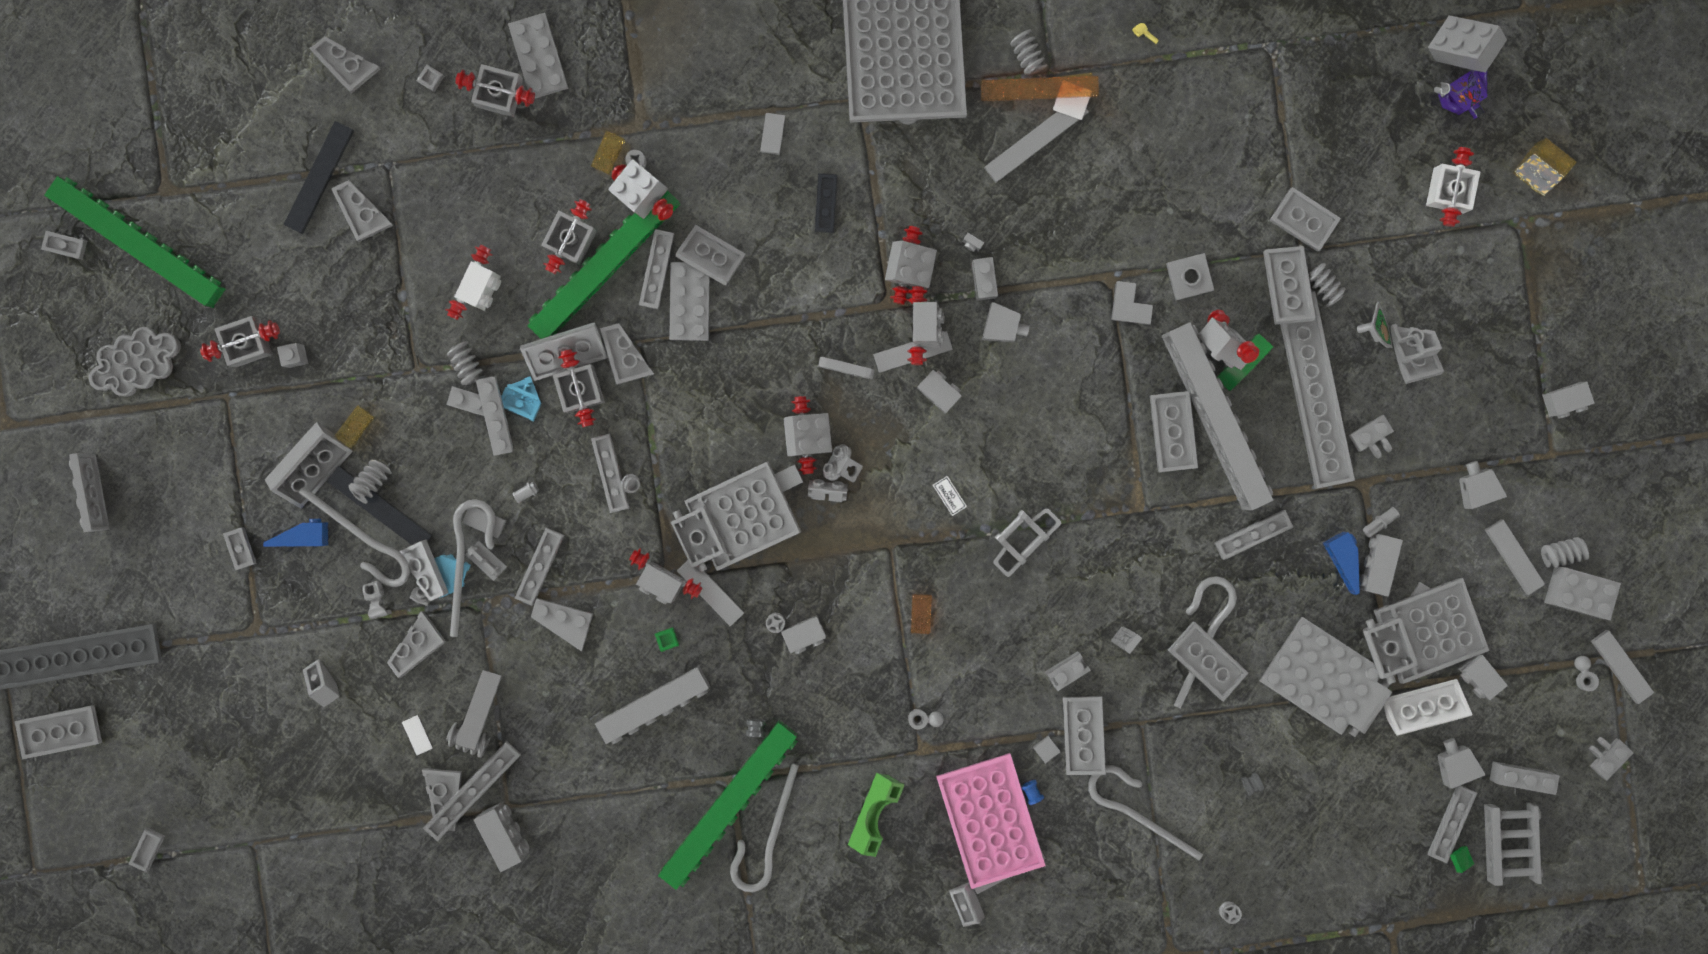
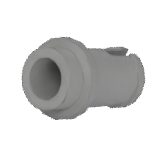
(525, 492)

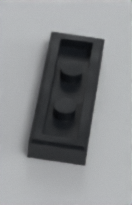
(826, 203)

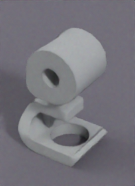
(374, 592)

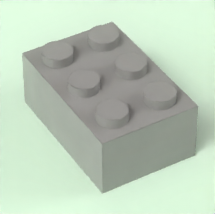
(1467, 43)
(1582, 593)
(502, 836)

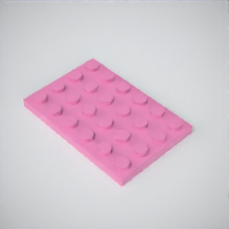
(990, 821)

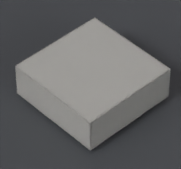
(430, 78)
(1046, 749)

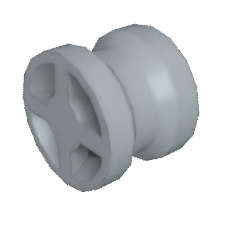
(636, 153)
(774, 625)
(1233, 915)

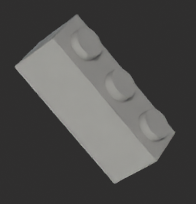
(1380, 564)
(1524, 778)

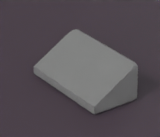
(967, 905)

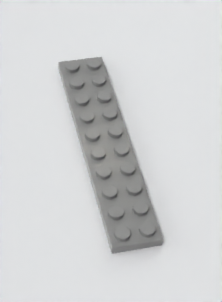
(1317, 401)

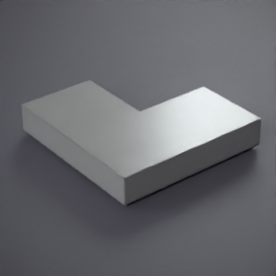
(1124, 307)

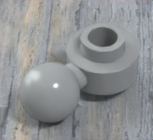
(1583, 664)
(935, 719)

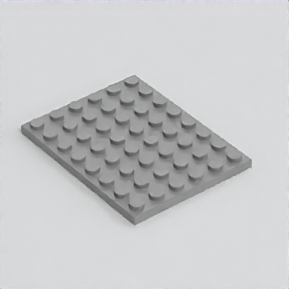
(904, 60)

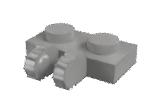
(1370, 434)
(1611, 759)

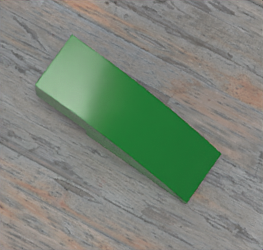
(1232, 376)

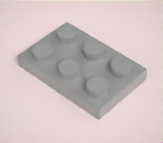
(1305, 219)
(710, 255)

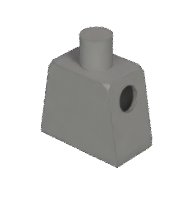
(1003, 324)
(1480, 487)
(1458, 765)

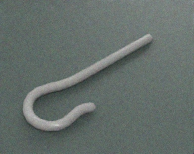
(367, 539)
(461, 553)
(1213, 627)
(1132, 813)
(770, 843)

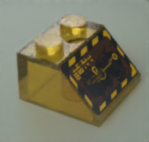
(1544, 166)

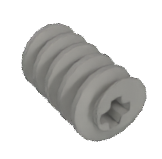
(1027, 53)
(1326, 284)
(464, 363)
(368, 479)
(1564, 552)
(453, 736)

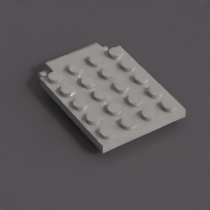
(735, 519)
(1425, 633)
(1327, 679)

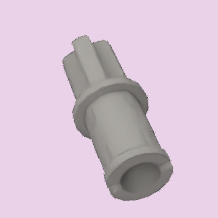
(1381, 522)

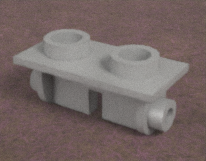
(836, 490)
(486, 560)

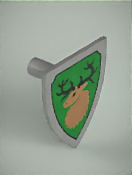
(1378, 328)

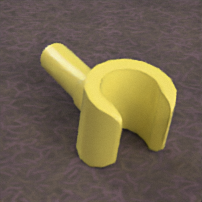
(1142, 29)

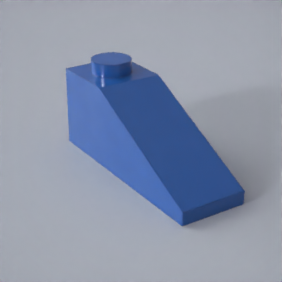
(305, 534)
(1345, 558)

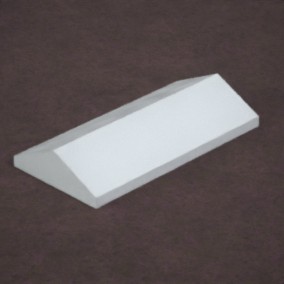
(1426, 707)

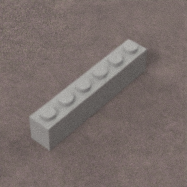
(652, 705)

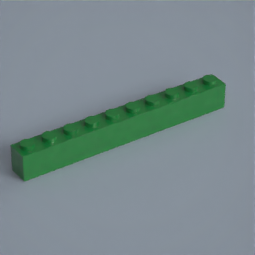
(134, 241)
(596, 272)
(727, 805)

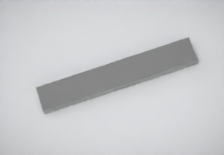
(1029, 145)
(472, 791)

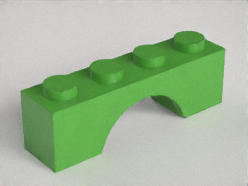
(866, 835)

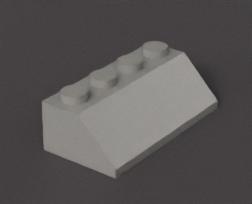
(308, 465)

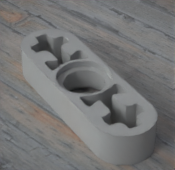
(846, 368)

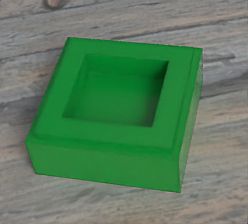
(667, 639)
(1462, 859)

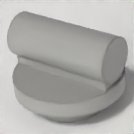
(419, 597)

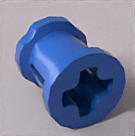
(1032, 792)

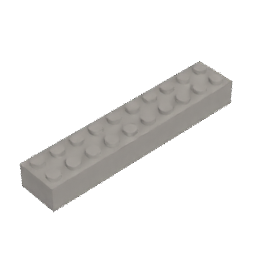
(1217, 417)

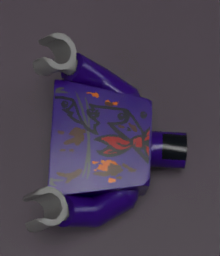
(1464, 93)

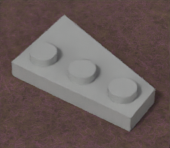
(346, 66)
(359, 211)
(623, 356)
(425, 570)
(564, 621)
(417, 645)
(441, 788)

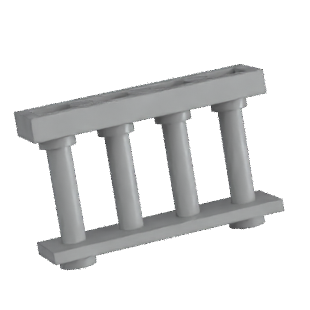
(1495, 835)

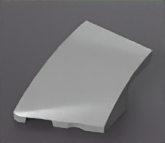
(1416, 353)

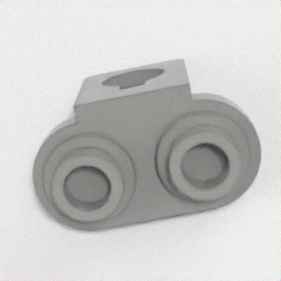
(839, 463)

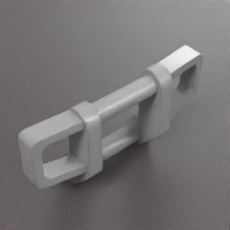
(1042, 536)

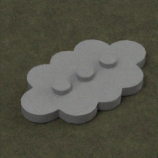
(134, 361)

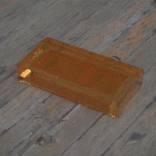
(921, 613)

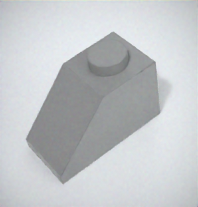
(320, 683)

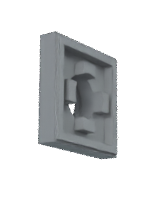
(1184, 289)

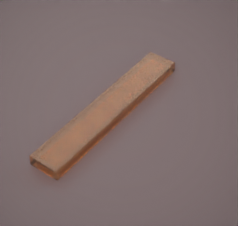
(1039, 88)

